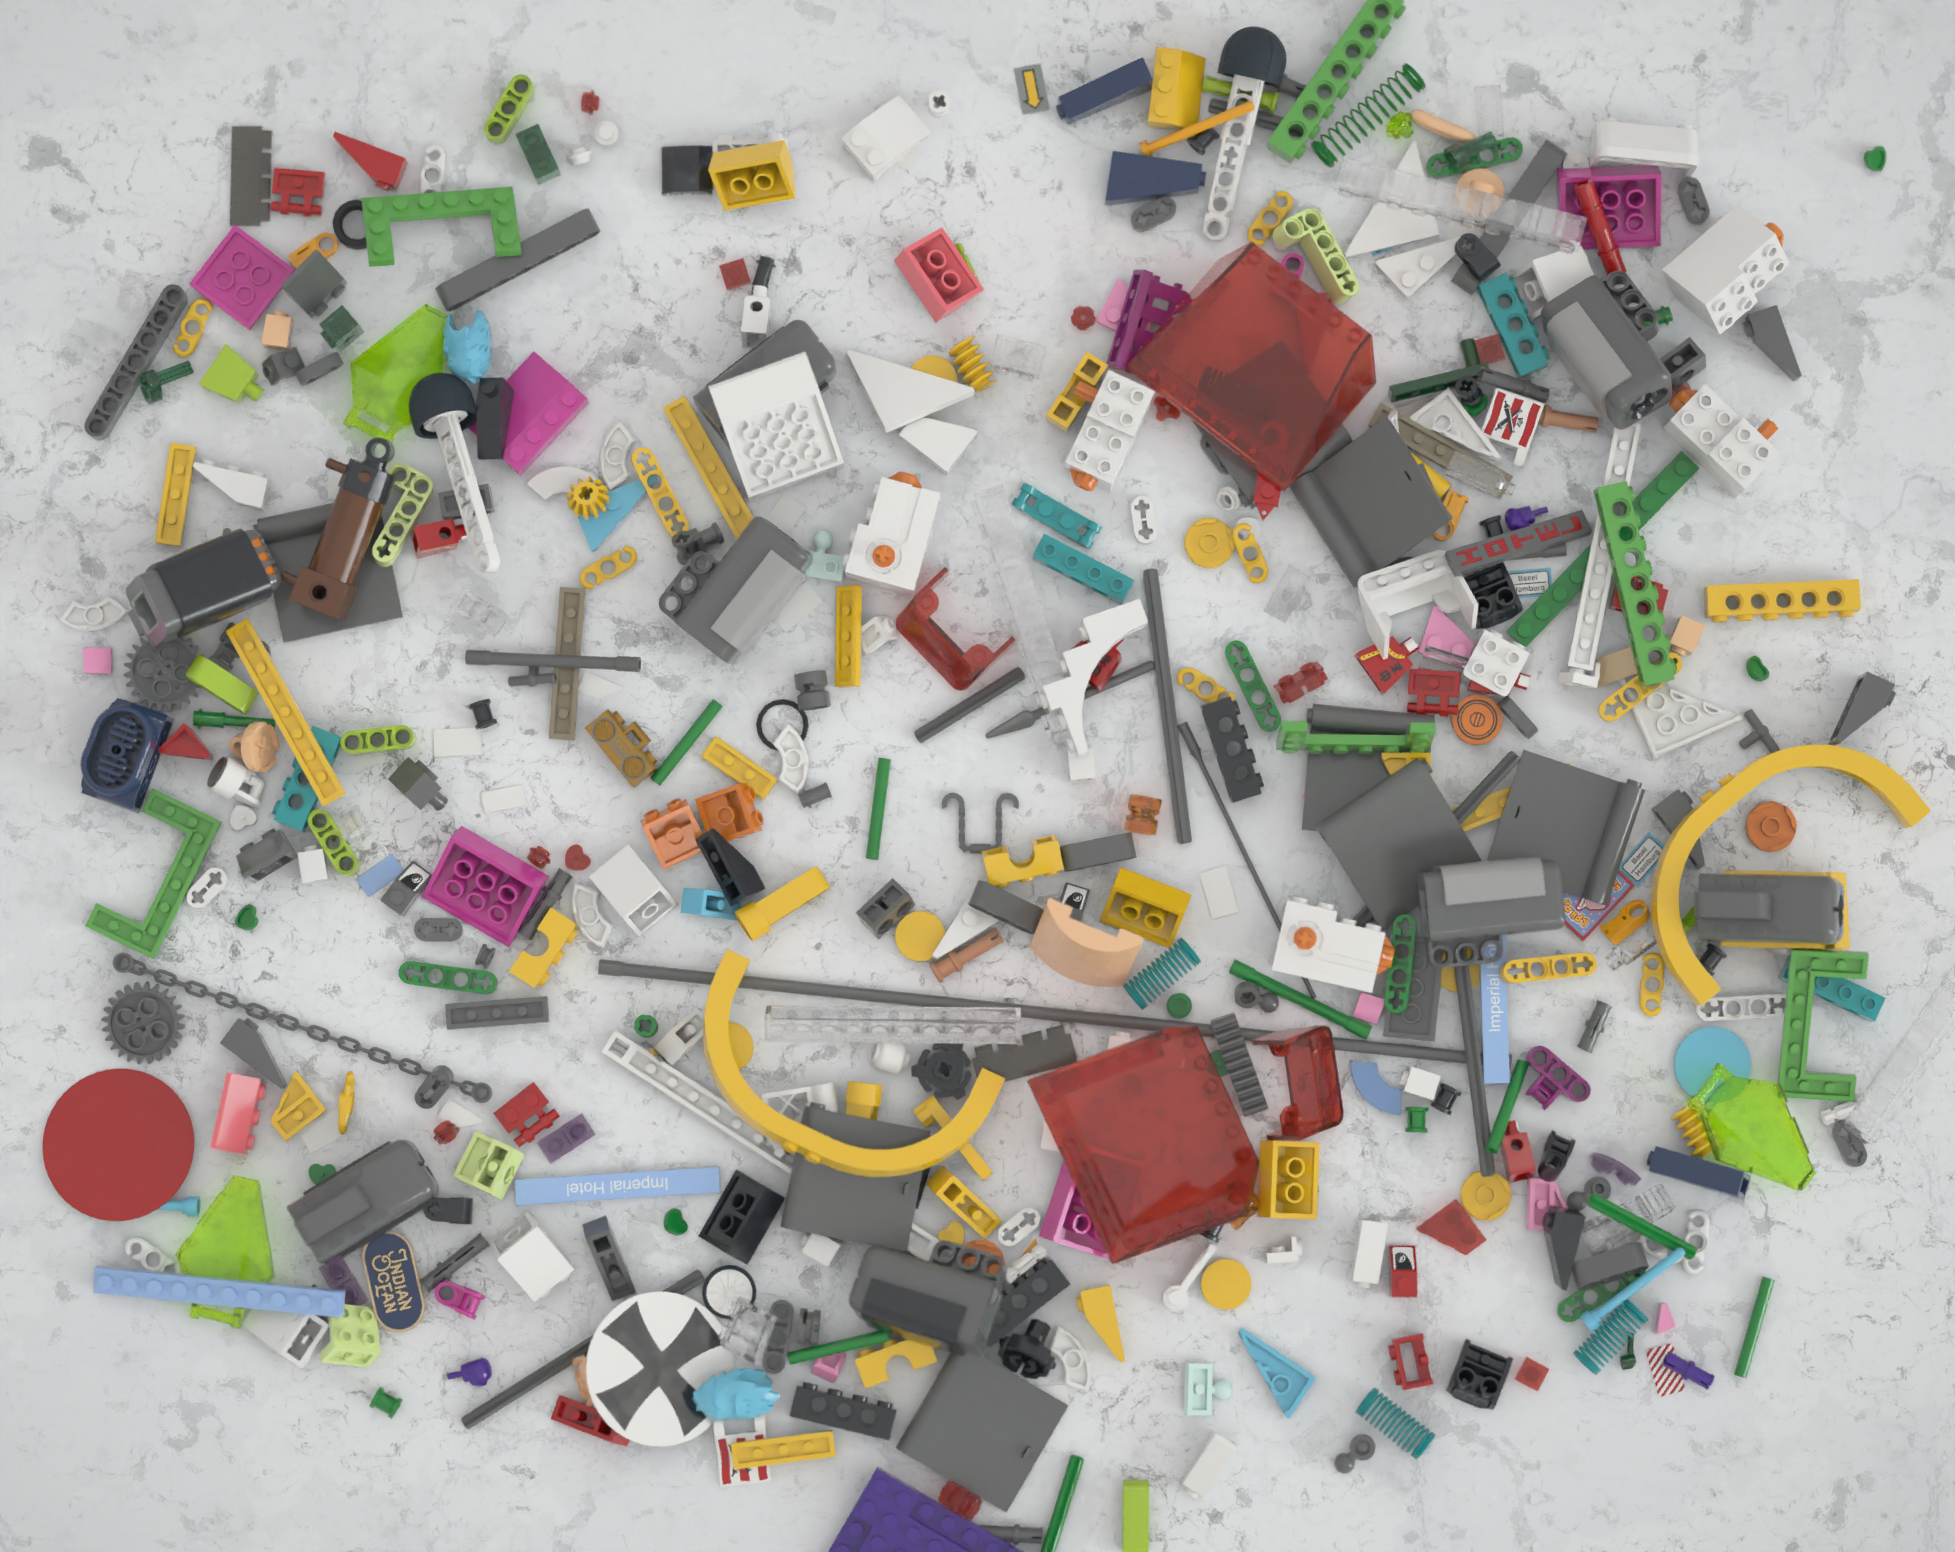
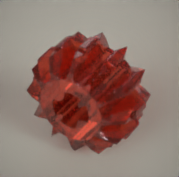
(959, 1500)

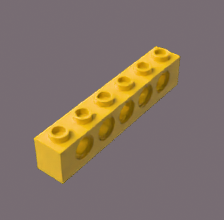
(1846, 590)

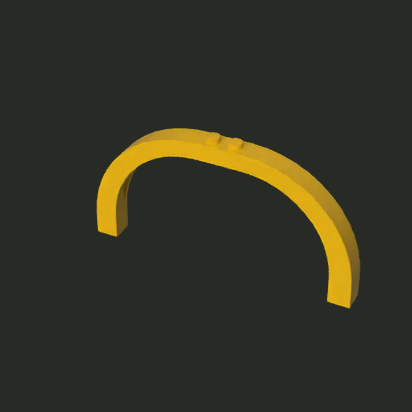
(1665, 911)
(806, 1141)

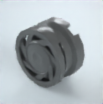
(808, 1326)

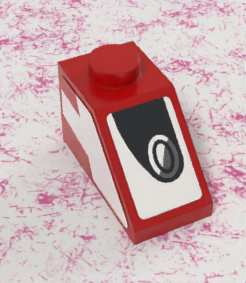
(1402, 1271)

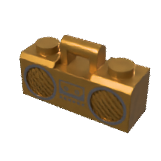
(612, 739)

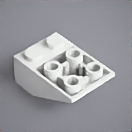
(289, 1334)

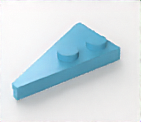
(621, 503)
(1284, 1378)

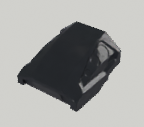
(686, 170)
(1494, 595)
(1478, 1376)

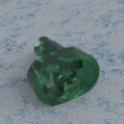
(1458, 155)
(152, 381)

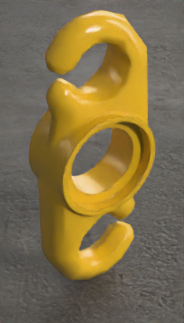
(1280, 212)
(192, 339)
(1241, 544)
(595, 567)
(1198, 678)
(1657, 973)
(346, 1102)

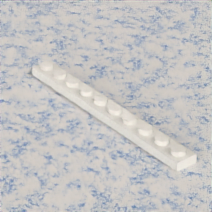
(1598, 567)

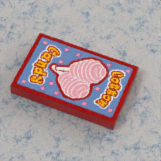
(1584, 915)

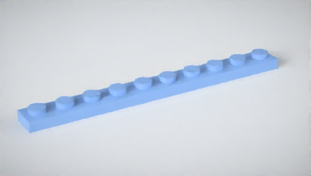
(219, 1291)

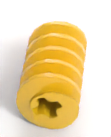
(971, 365)
(1694, 1130)

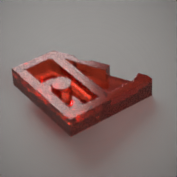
(1453, 1228)

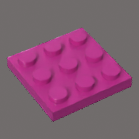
(242, 277)

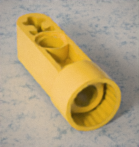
(759, 916)
(863, 1099)

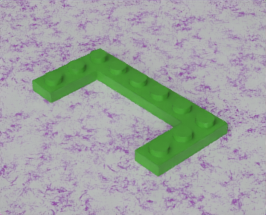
(383, 210)
(1294, 737)
(151, 934)
(1792, 1074)

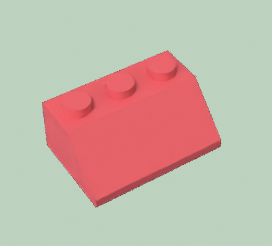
(938, 274)
(238, 1113)

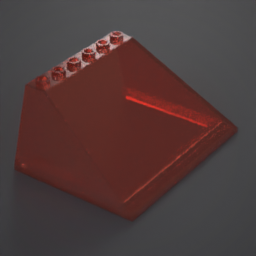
(1260, 363)
(1150, 1140)

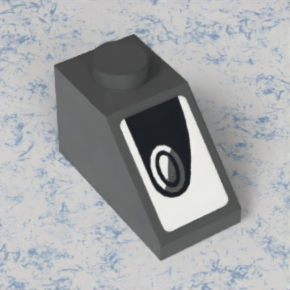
(406, 888)
(1076, 898)

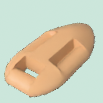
(1441, 126)

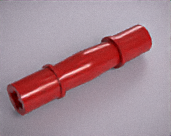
(1599, 226)

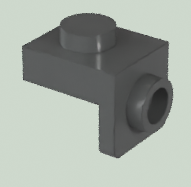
(282, 365)

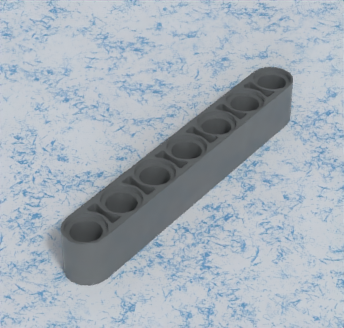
(1526, 190)
(534, 252)
(136, 349)

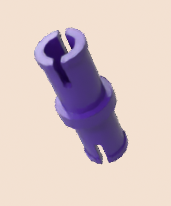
(1688, 1370)

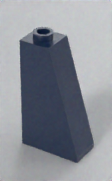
(1105, 91)
(1149, 178)
(1699, 1172)

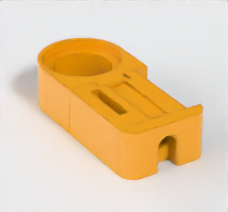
(302, 253)
(1454, 504)
(1624, 923)

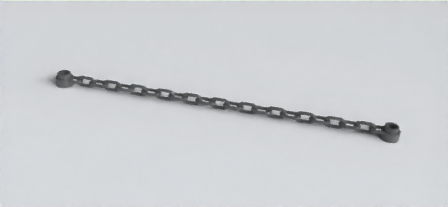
(116, 964)

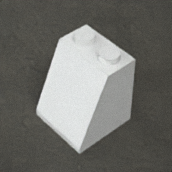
(1548, 278)
(633, 890)
(531, 1256)

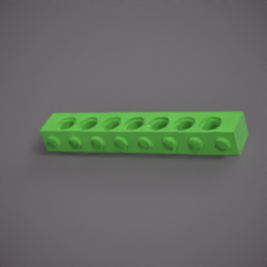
(1290, 148)
(1623, 573)

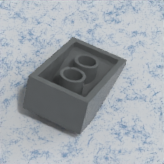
(314, 284)
(1866, 700)
(265, 856)

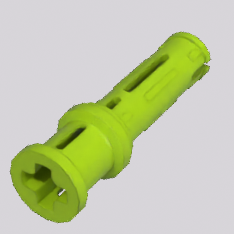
(1223, 88)

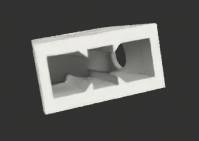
(755, 317)

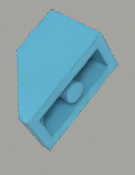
(707, 904)

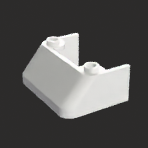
(1644, 145)
(1409, 586)

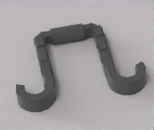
(977, 848)

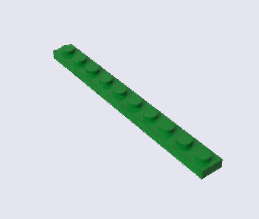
(1572, 579)

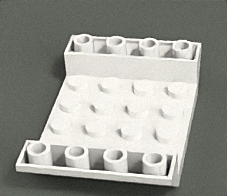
(777, 425)

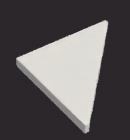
(1391, 227)
(904, 393)
(1674, 718)

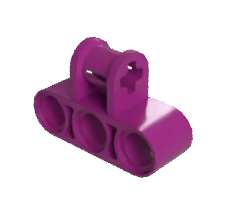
(1548, 1085)

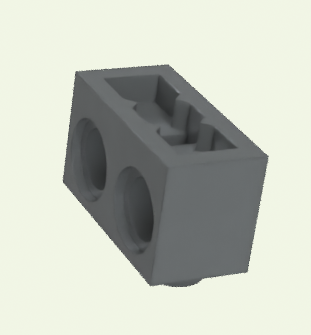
(450, 507)
(885, 908)

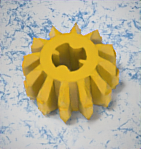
(583, 490)

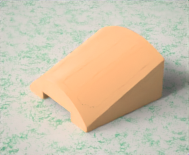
(1081, 950)

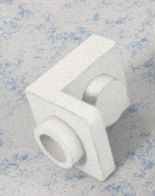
(877, 632)
(1581, 678)
(1280, 1255)

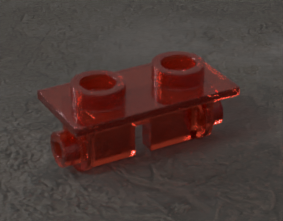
(1290, 685)

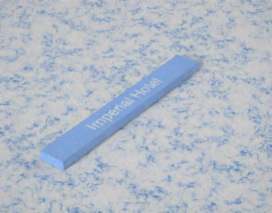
(1494, 1020)
(617, 1186)

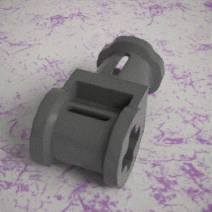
(696, 541)

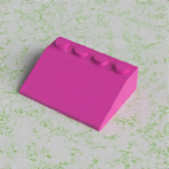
(1629, 202)
(539, 412)
(484, 886)
(1069, 1220)

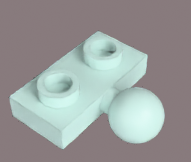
(823, 564)
(1199, 1389)

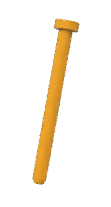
(1148, 148)

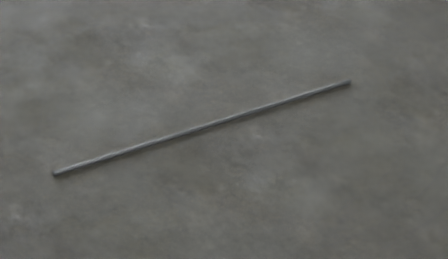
(619, 968)

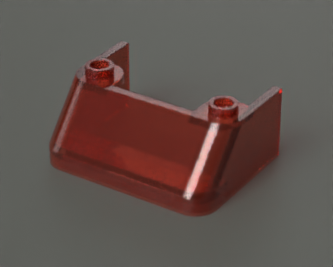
(937, 648)
(1311, 1081)

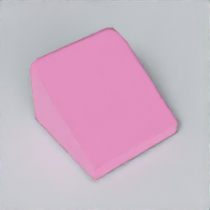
(97, 660)
(1368, 1008)
(1663, 1319)
(828, 1366)

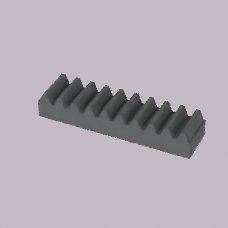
(497, 1013)
(1239, 1064)

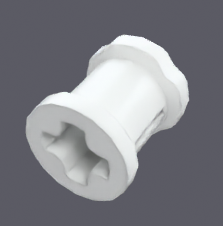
(941, 111)

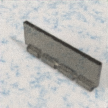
(247, 169)
(1030, 1058)

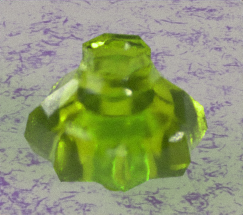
(1400, 125)

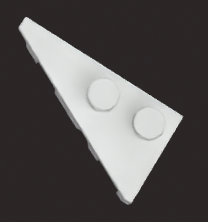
(1414, 268)
(1449, 419)
(965, 927)

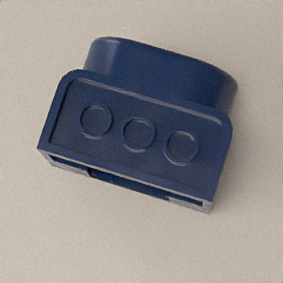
(124, 776)

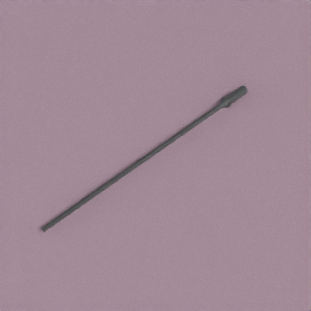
(1195, 751)

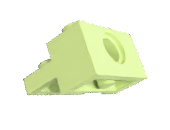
(488, 1165)

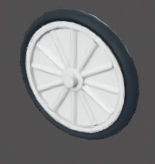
(725, 1286)

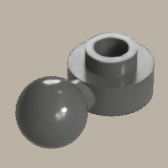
(1267, 1002)
(1577, 1200)
(1345, 1462)

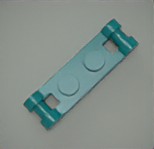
(1056, 516)

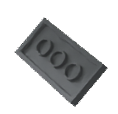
(1421, 1015)

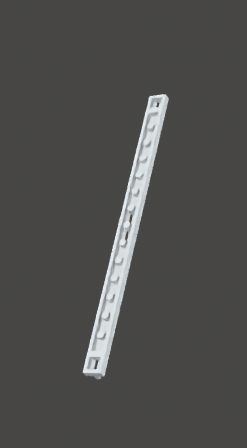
(724, 1117)

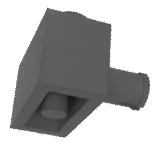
(418, 784)

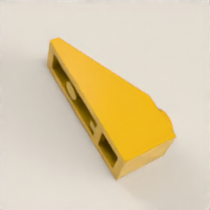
(963, 1202)
(1101, 1314)

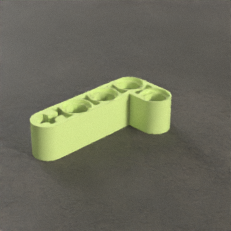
(1338, 283)
(398, 518)

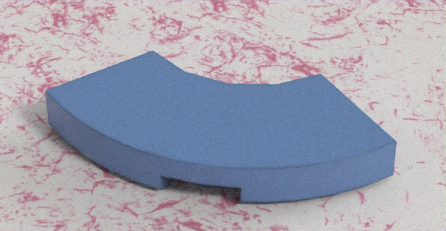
(1374, 1088)

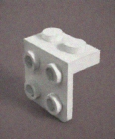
(1495, 662)

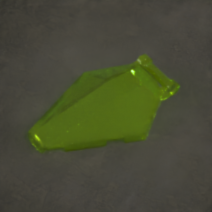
(392, 367)
(1753, 1128)
(229, 1244)

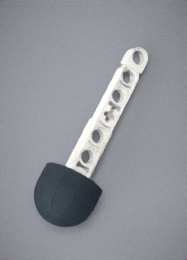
(1253, 59)
(442, 409)

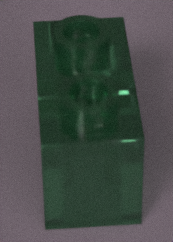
(538, 154)
(340, 329)

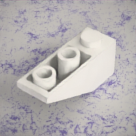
(245, 489)

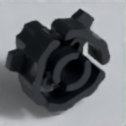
(937, 1079)
(1028, 1350)

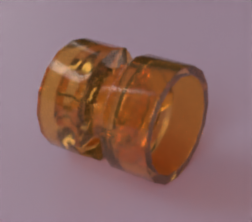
(1142, 814)

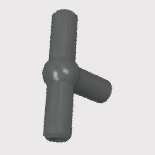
(532, 678)
(1761, 732)

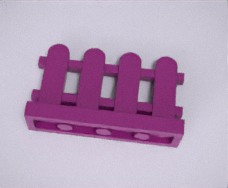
(1137, 312)

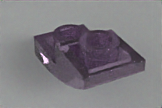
(566, 1138)
(1607, 1164)
(340, 1277)

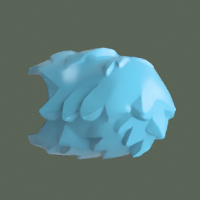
(468, 348)
(736, 1395)

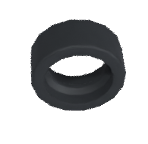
(339, 216)

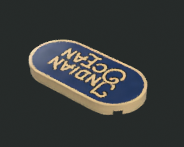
(394, 1282)

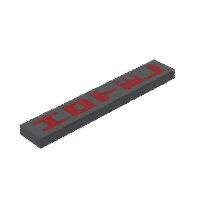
(1518, 543)

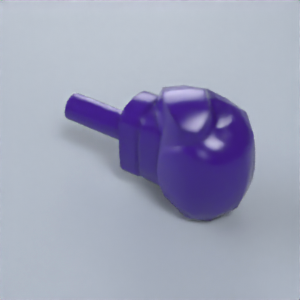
(1522, 517)
(475, 1372)

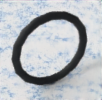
(772, 704)

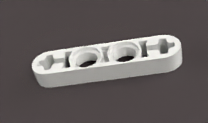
(1745, 1007)

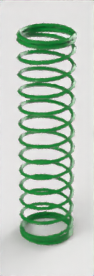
(1418, 85)

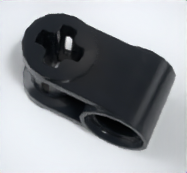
(1478, 258)
(1556, 1152)
(454, 1210)

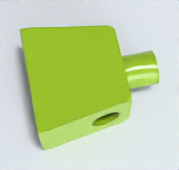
(231, 377)

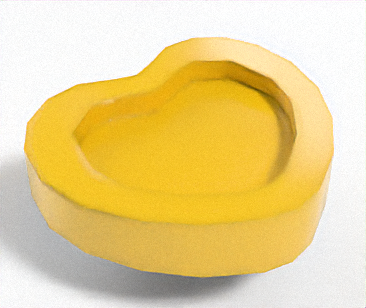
(953, 1233)

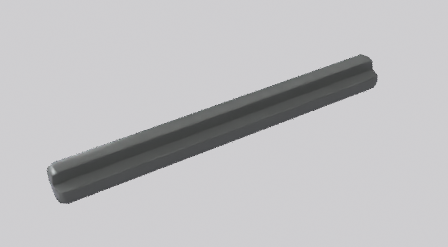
(969, 705)

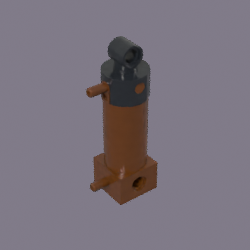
(346, 534)

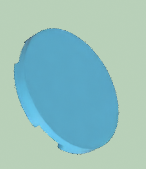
(1705, 1049)

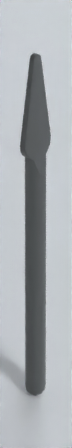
(1027, 718)

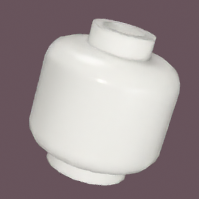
(889, 1057)

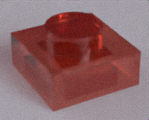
(735, 274)
(1489, 349)
(1531, 1374)

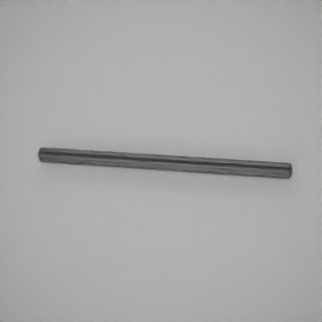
(1167, 706)
(1465, 808)
(1474, 1065)
(556, 1365)

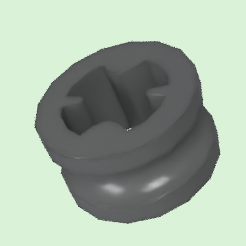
(485, 956)

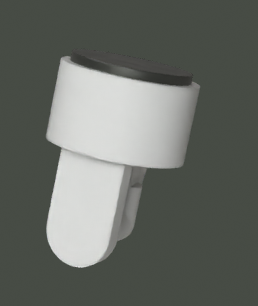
(227, 778)

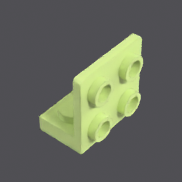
(353, 1338)

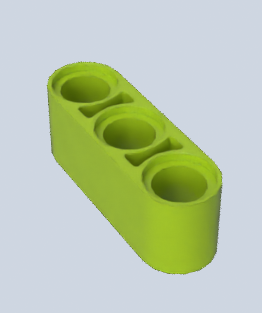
(510, 96)
(221, 684)
(365, 740)
(323, 835)
(1135, 1516)

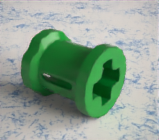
(654, 1026)
(1416, 1119)
(386, 1402)

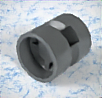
(814, 699)

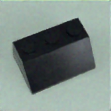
(741, 1217)

